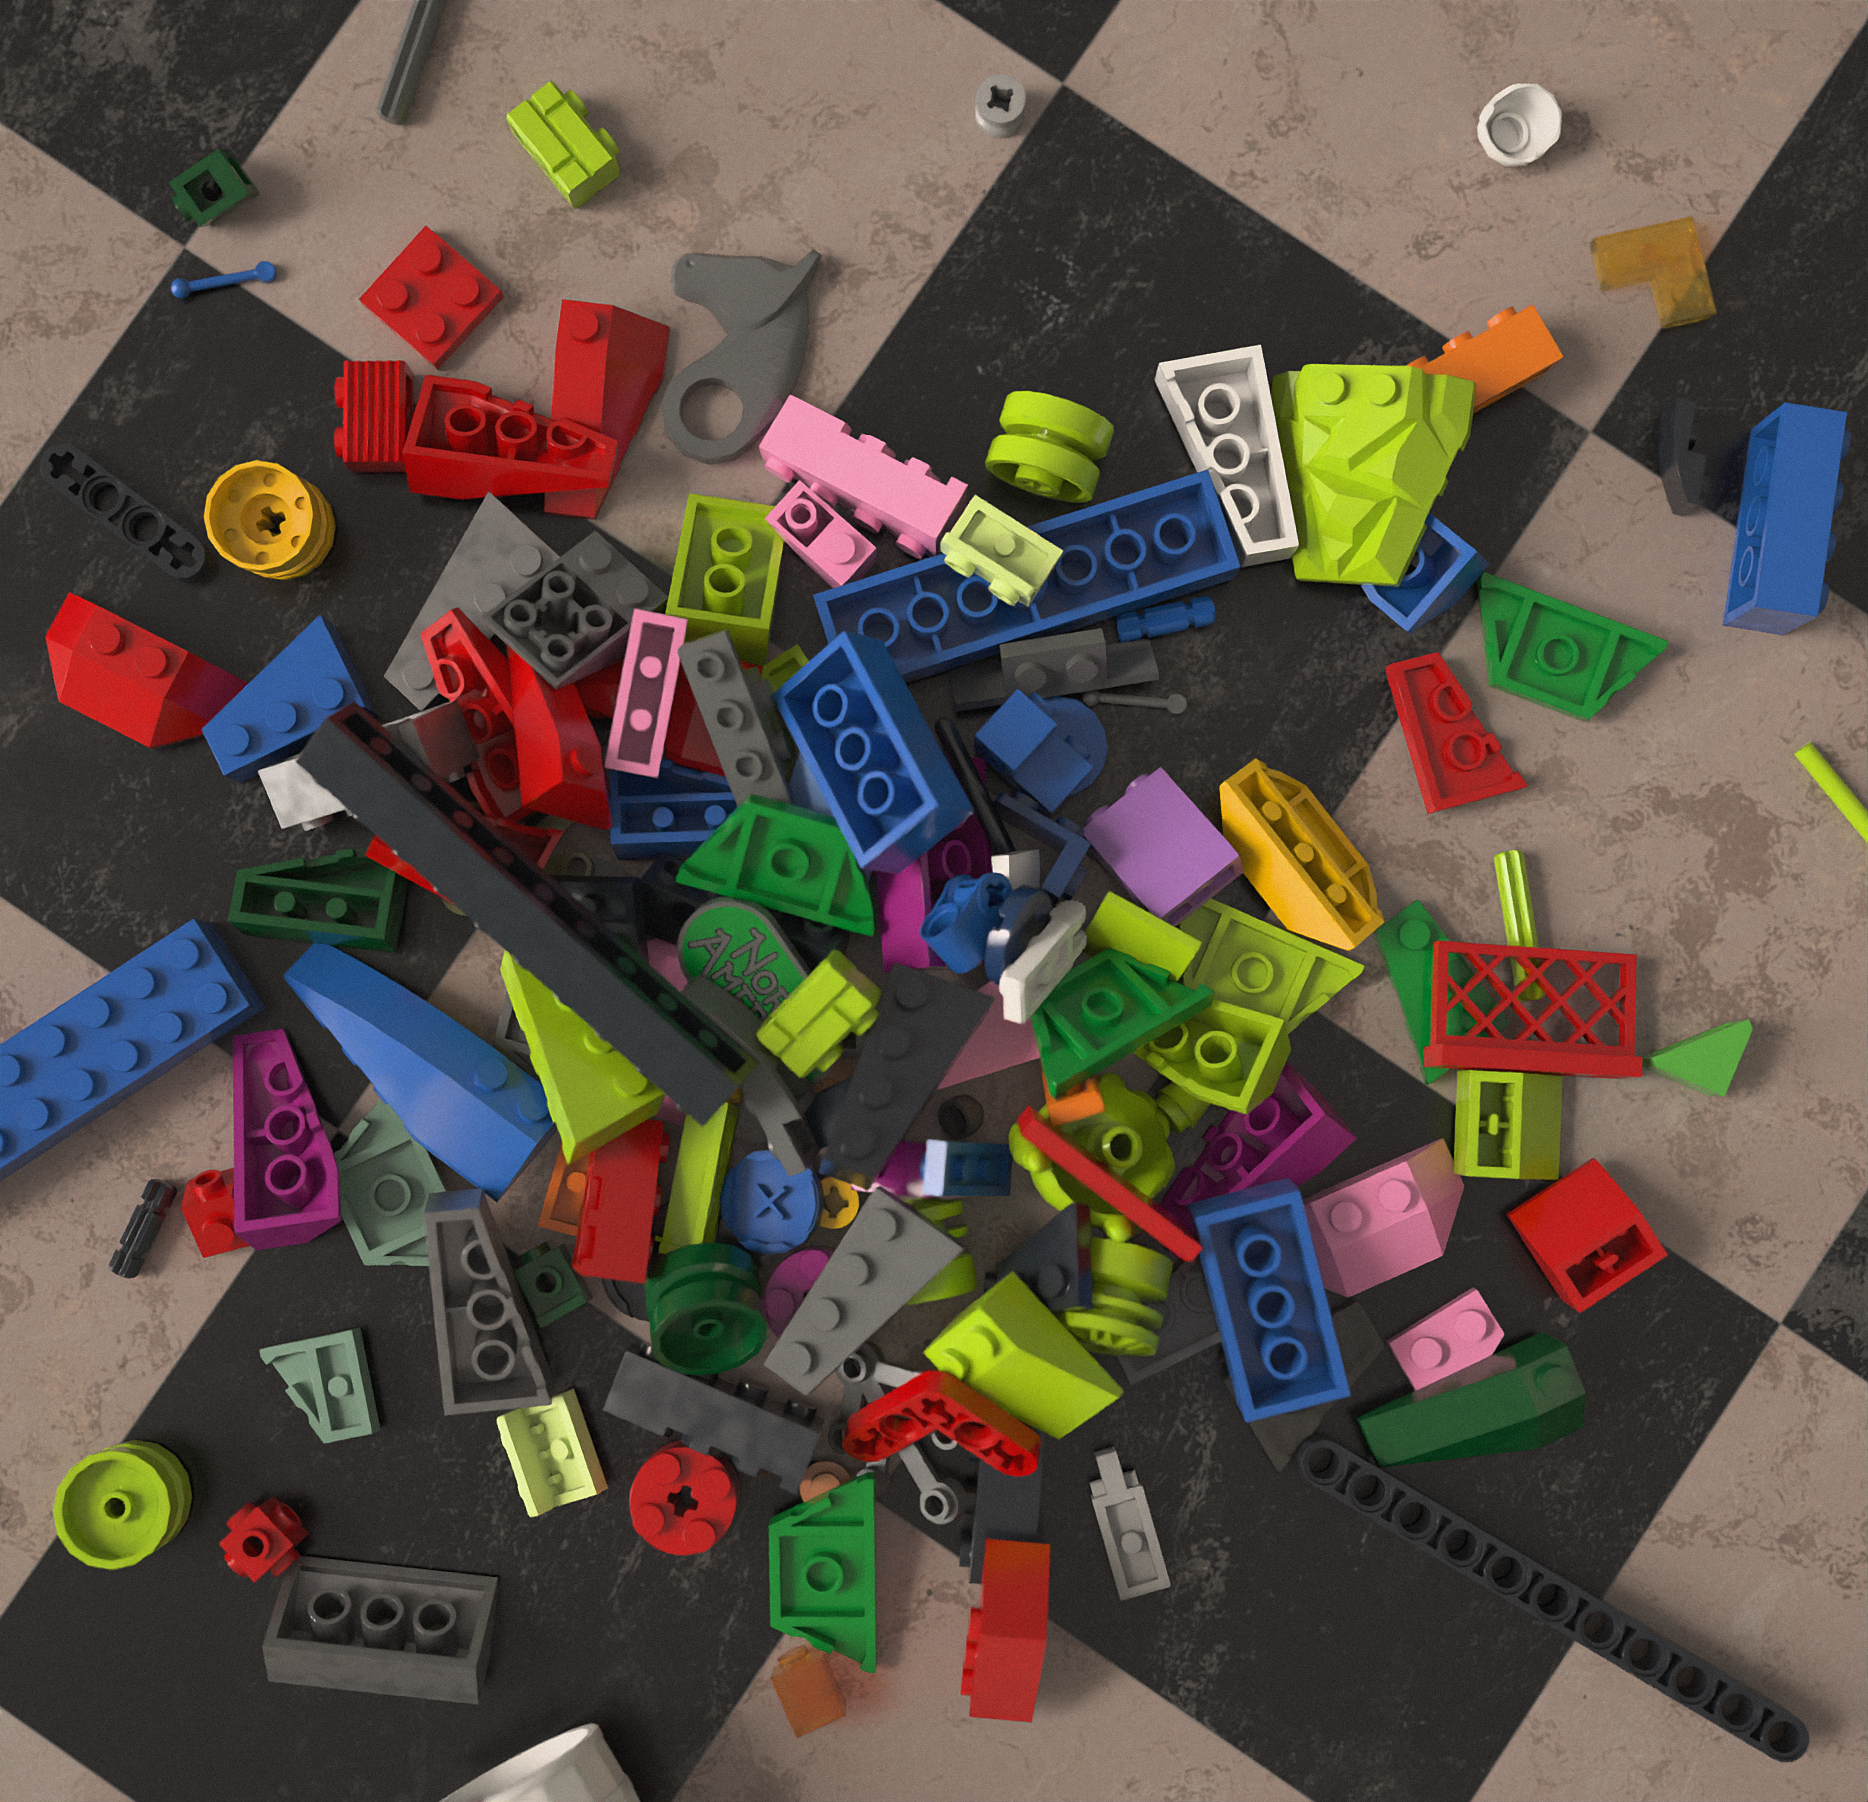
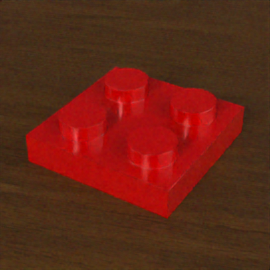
(431, 297)

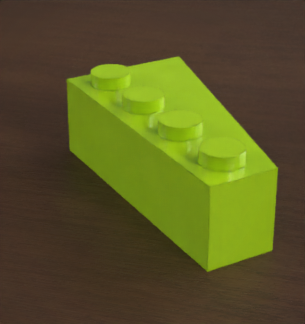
(587, 1081)

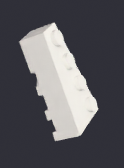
(1231, 430)

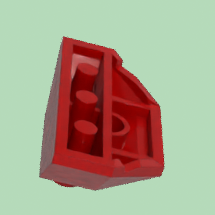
(133, 676)

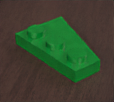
(1408, 957)

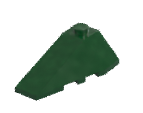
(1489, 1408)

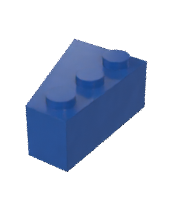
(286, 703)
(666, 812)

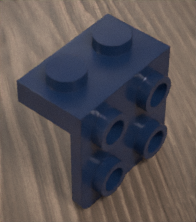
(1060, 835)

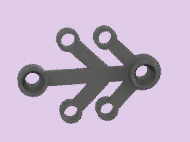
(869, 1385)

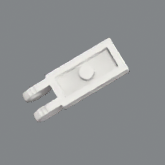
(1043, 962)

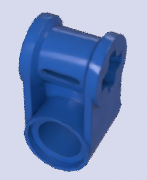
(965, 918)

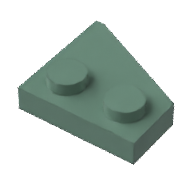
(329, 1382)

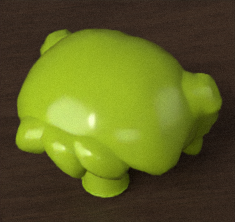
(1124, 1136)

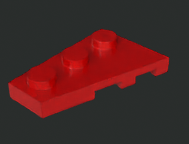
(1445, 739)

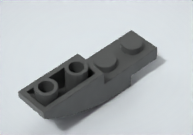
(772, 1088)

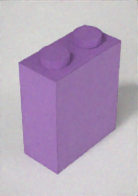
(1162, 848)

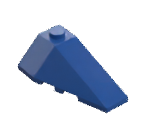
(1434, 580)

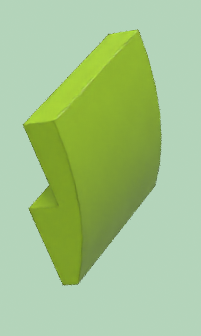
(1140, 935)

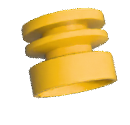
(244, 510)

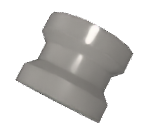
(1002, 118)

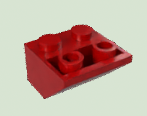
(1586, 1235)

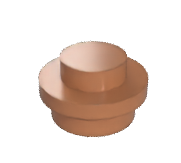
(822, 1477)

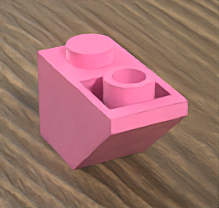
(822, 537)

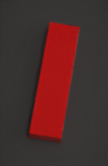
(1109, 1184)

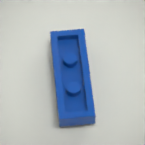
(966, 1168)

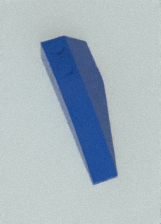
(435, 1074)

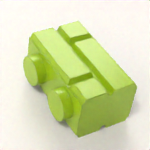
(564, 144)
(820, 1015)

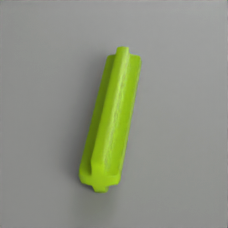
(1517, 914)

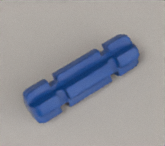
(1165, 619)

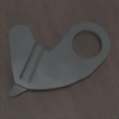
(760, 359)

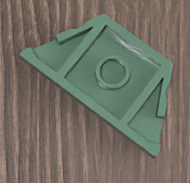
(387, 1189)

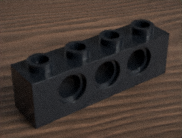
(670, 905)

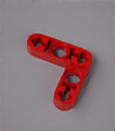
(945, 1404)

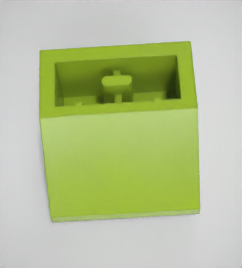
(1507, 1125)

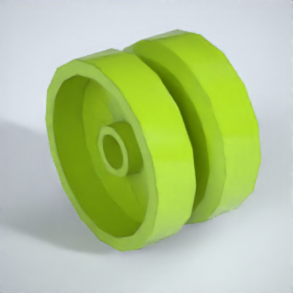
(1049, 446)
(92, 1511)

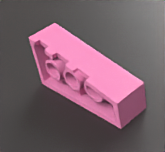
(863, 477)

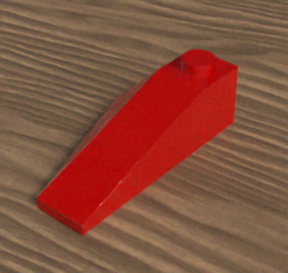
(479, 443)
(478, 676)
(557, 749)

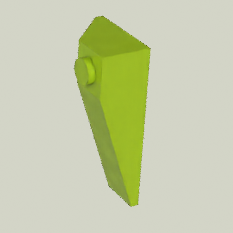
(1223, 1055)

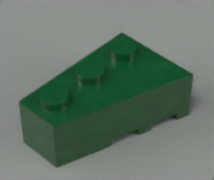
(322, 901)

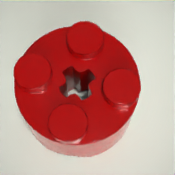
(678, 1527)

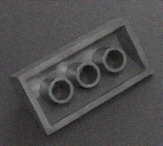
(382, 1629)

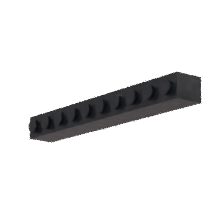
(526, 912)

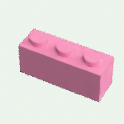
(645, 693)

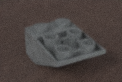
(576, 612)

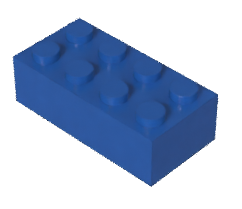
(1786, 519)
(872, 753)
(1268, 1299)

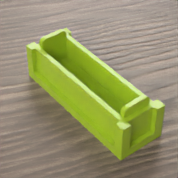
(699, 1180)

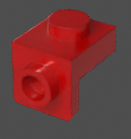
(210, 1212)

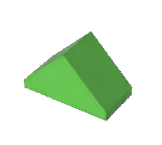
(1703, 1060)

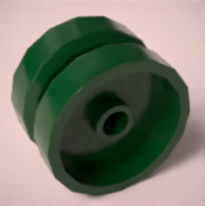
(705, 1308)

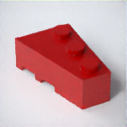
(1007, 1632)

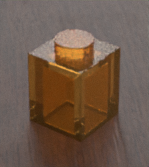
(807, 1689)

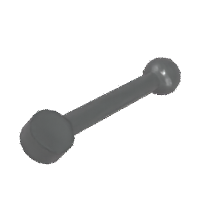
(1174, 704)

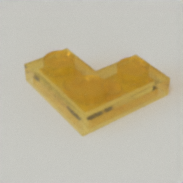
(1668, 258)

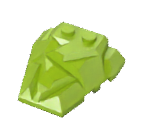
(1366, 463)

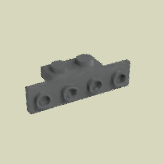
(1054, 668)
(739, 718)

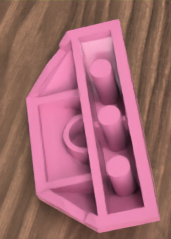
(1384, 1219)

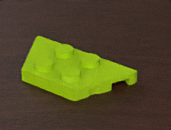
(1262, 964)

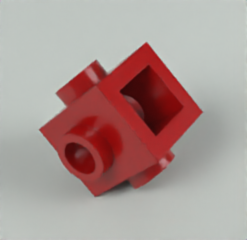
(277, 1528)

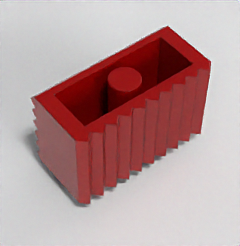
(376, 414)

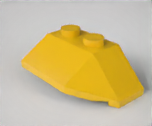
(1298, 857)

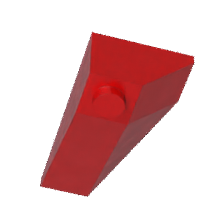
(603, 380)
(686, 733)

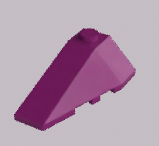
(1281, 1138)
(282, 1157)

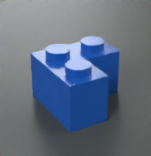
(1030, 755)

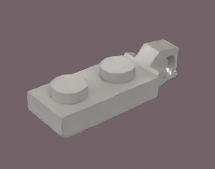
(1127, 1529)

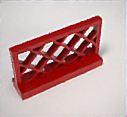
(1524, 1055)

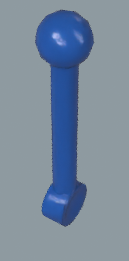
(264, 272)

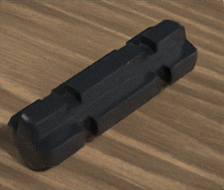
(142, 1228)

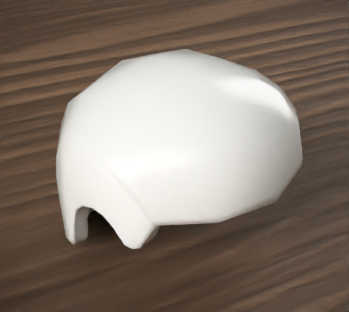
(1520, 124)

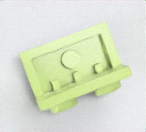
(999, 552)
(551, 1453)

